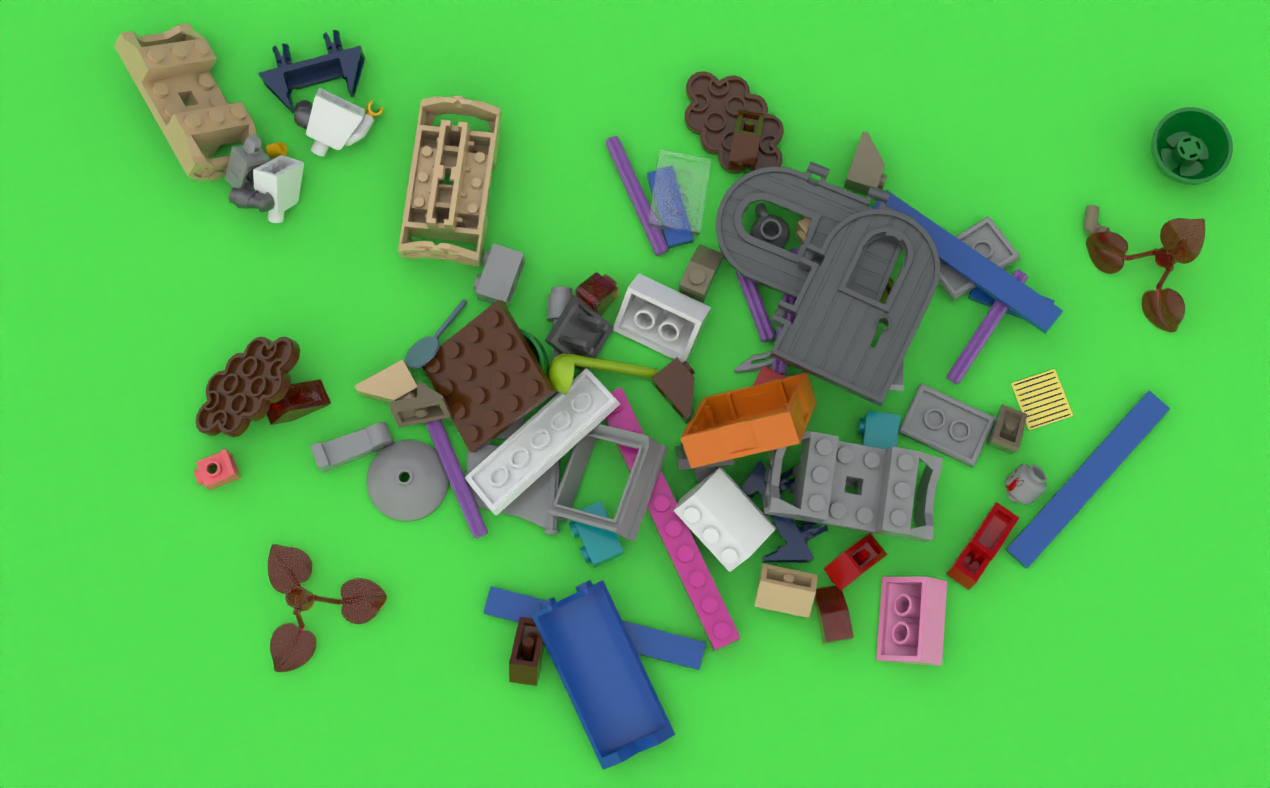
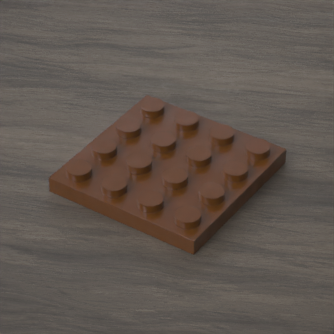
(488, 376)

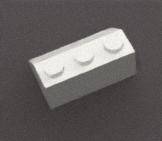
(661, 318)
(724, 519)

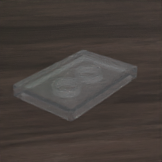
(679, 192)

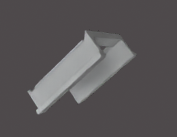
(637, 490)

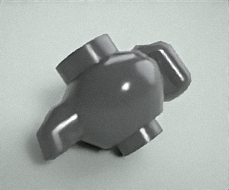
(770, 227)

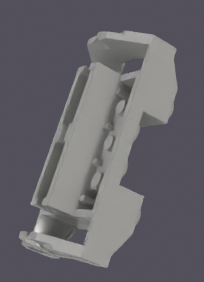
(883, 487)

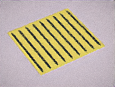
(1042, 399)

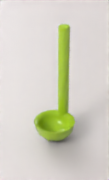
(562, 369)

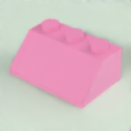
(912, 620)

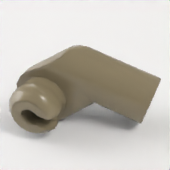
(1091, 222)

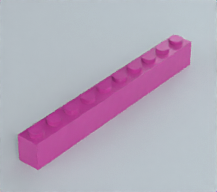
(678, 541)

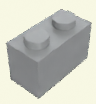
(499, 275)

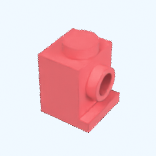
(226, 471)

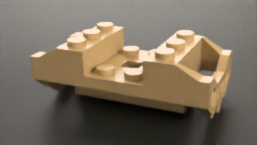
(184, 98)
(458, 209)

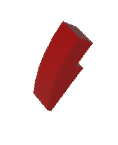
(982, 546)

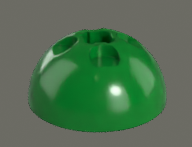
(1203, 141)

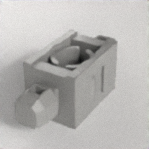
(243, 161)

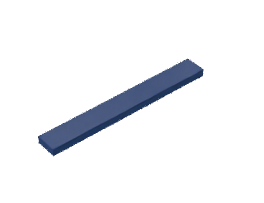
(983, 272)
(1087, 479)
(646, 640)

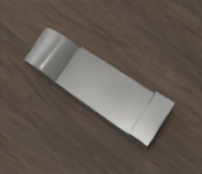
(351, 446)

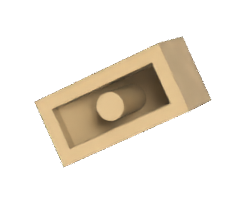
(389, 384)

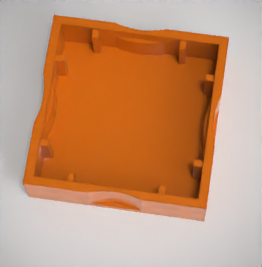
(749, 420)

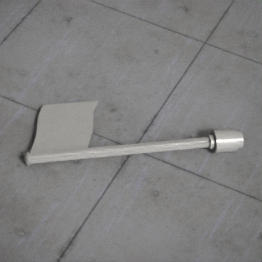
(540, 495)

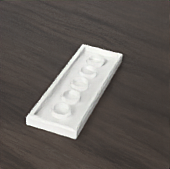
(541, 442)

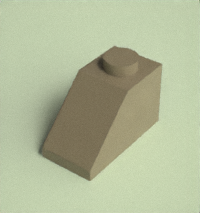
(866, 167)
(700, 273)

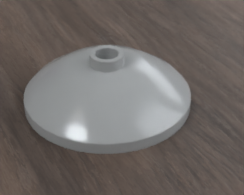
(418, 495)

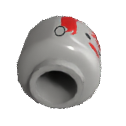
(1026, 484)

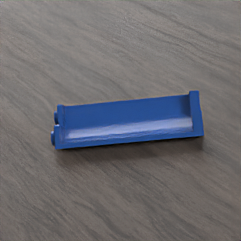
(602, 674)

